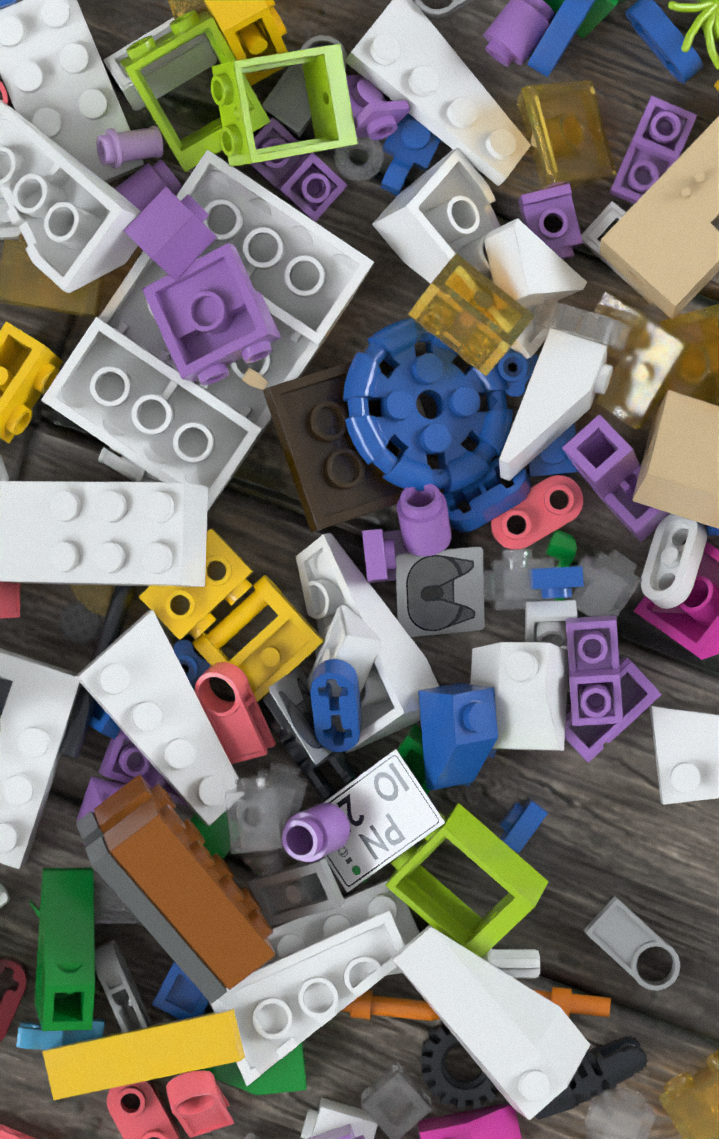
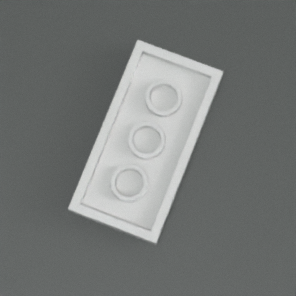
(60, 79)

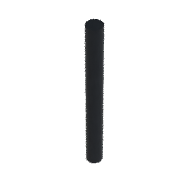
(85, 702)

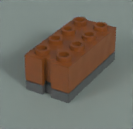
(177, 887)

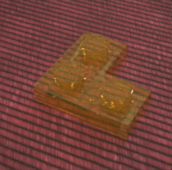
(644, 365)

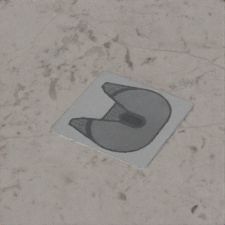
(440, 592)
(295, 702)

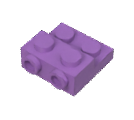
(212, 316)

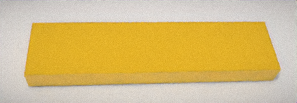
(143, 1054)

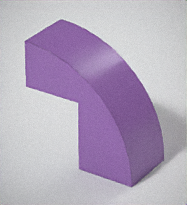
(612, 473)

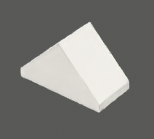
(528, 267)

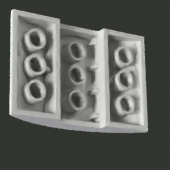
(125, 380)

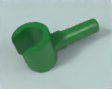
(562, 547)

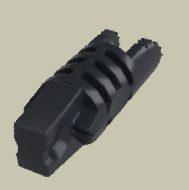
(298, 752)
(599, 1072)

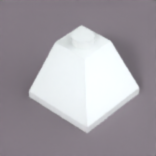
(528, 690)

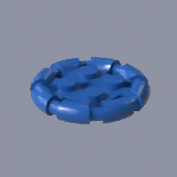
(405, 427)

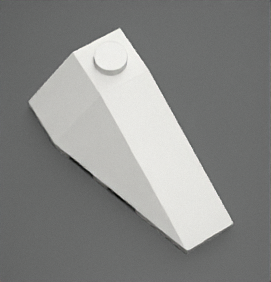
(61, 206)
(446, 215)
(400, 667)
(505, 1026)

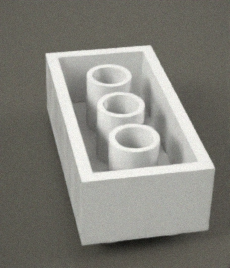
(103, 533)
(30, 746)

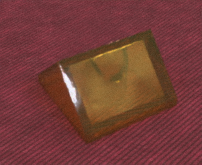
(565, 133)

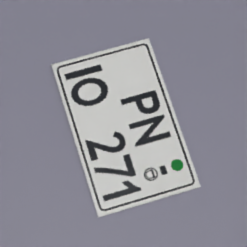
(385, 819)

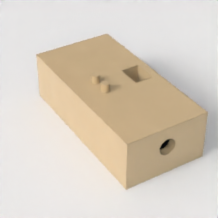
(672, 232)
(682, 460)

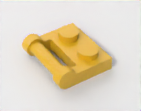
(271, 652)

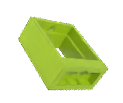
(147, 50)
(326, 95)
(444, 909)

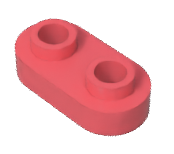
(538, 513)
(147, 1120)

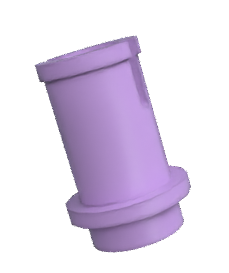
(129, 145)

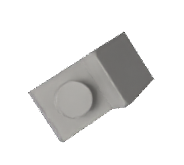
(296, 891)

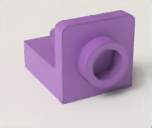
(371, 112)
(381, 554)

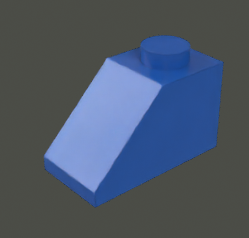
(456, 732)

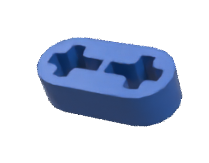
(559, 35)
(663, 39)
(486, 498)
(326, 706)

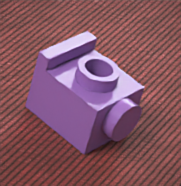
(555, 202)

